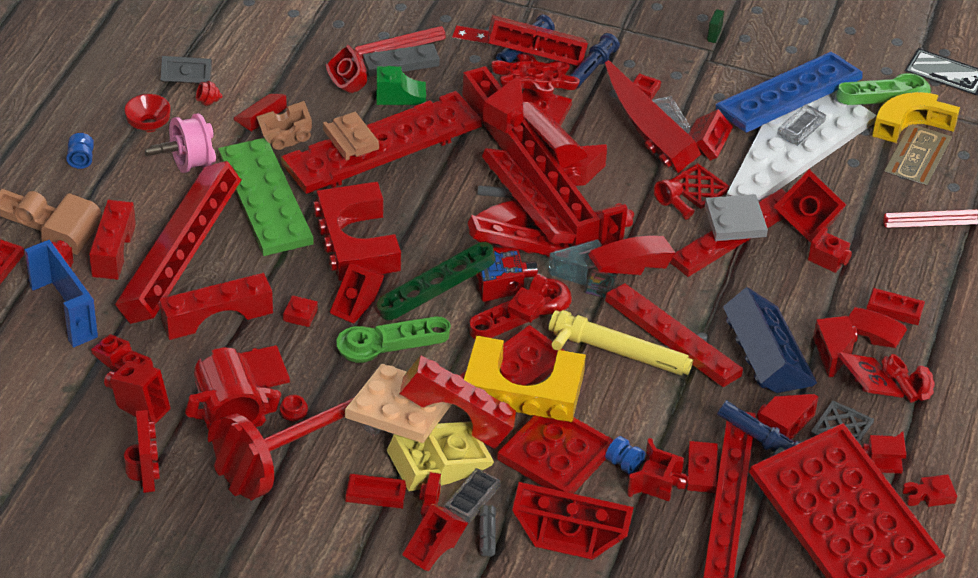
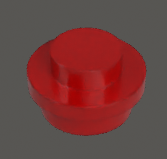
(293, 408)

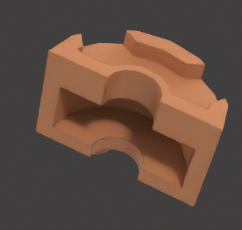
(286, 128)

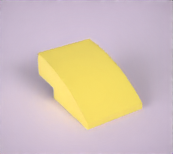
(445, 451)

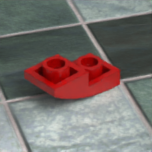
(878, 327)
(116, 352)

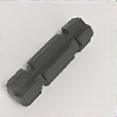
(487, 530)

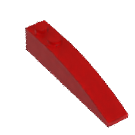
(659, 131)

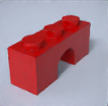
(108, 246)

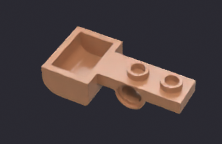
(71, 221)

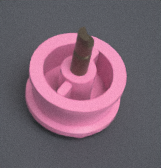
(188, 142)

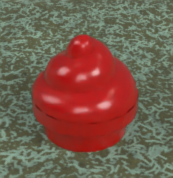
(207, 93)

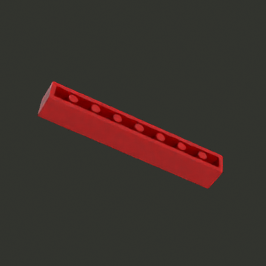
(178, 242)

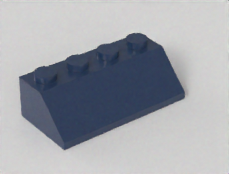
(768, 343)

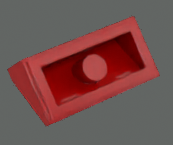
(269, 103)

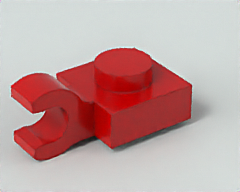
(529, 302)

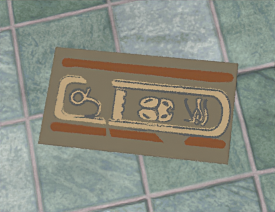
(918, 154)

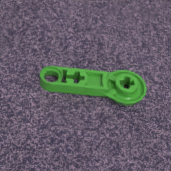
(880, 90)
(390, 338)

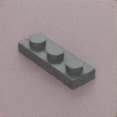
(407, 58)

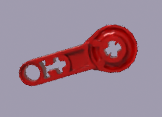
(499, 320)

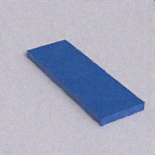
(788, 91)

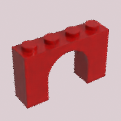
(348, 205)

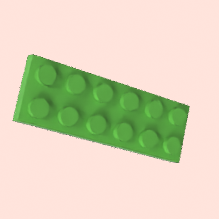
(266, 197)

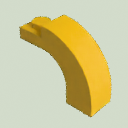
(913, 109)

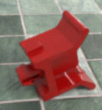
(658, 474)

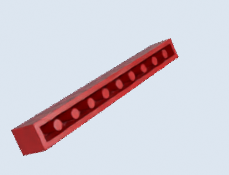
(535, 160)

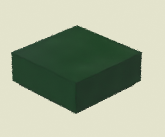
(715, 26)

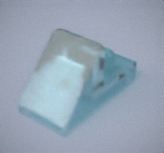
(573, 262)

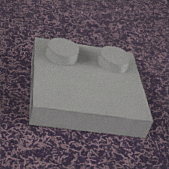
(735, 217)

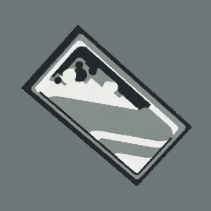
(944, 71)

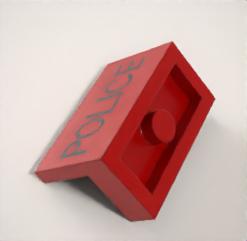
(711, 133)

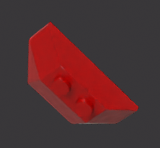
(570, 521)

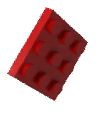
(556, 452)

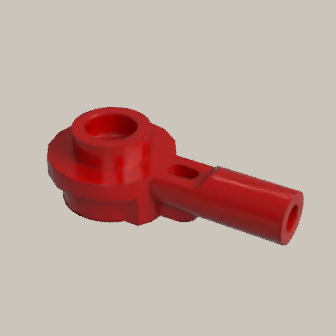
(896, 368)

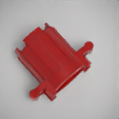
(229, 388)

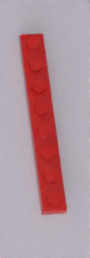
(728, 503)

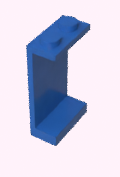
(47, 267)

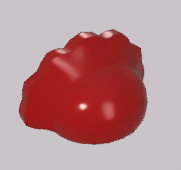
(922, 382)

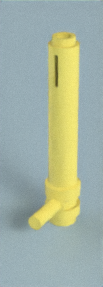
(579, 330)

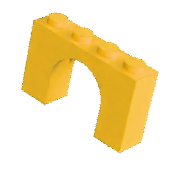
(550, 399)

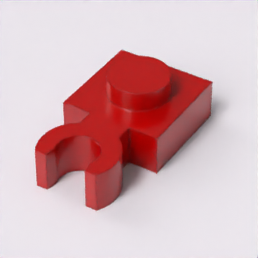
(933, 490)
(430, 492)

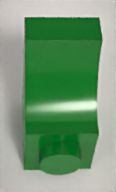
(397, 88)

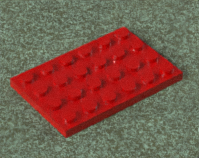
(845, 509)

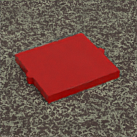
(267, 366)

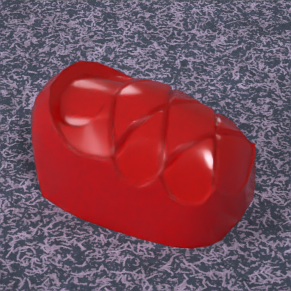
(347, 70)

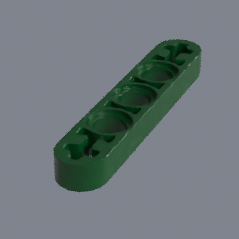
(429, 291)

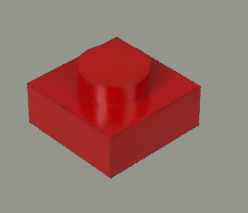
(300, 311)

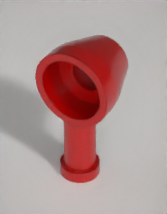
(668, 193)

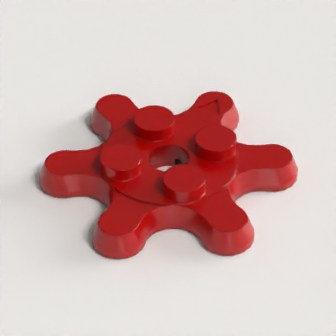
(536, 75)

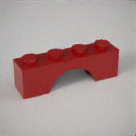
(186, 311)
(430, 384)

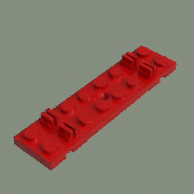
(399, 137)

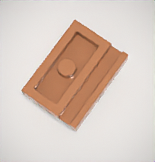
(351, 135)

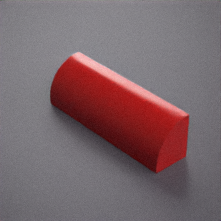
(536, 40)
(554, 137)

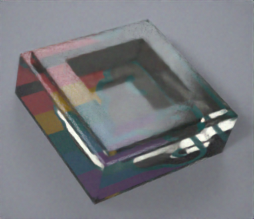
(600, 283)

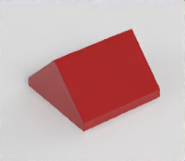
(810, 205)

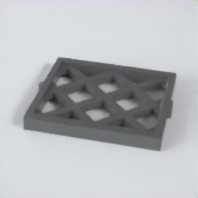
(850, 413)

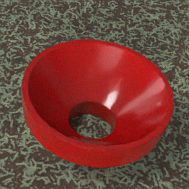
(147, 107)

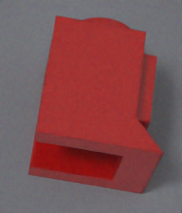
(887, 452)

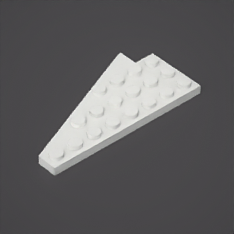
(776, 162)

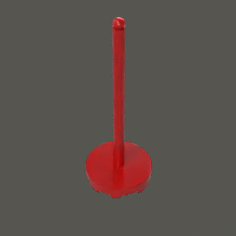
(246, 456)

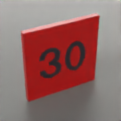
(870, 375)

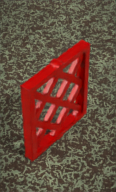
(708, 176)

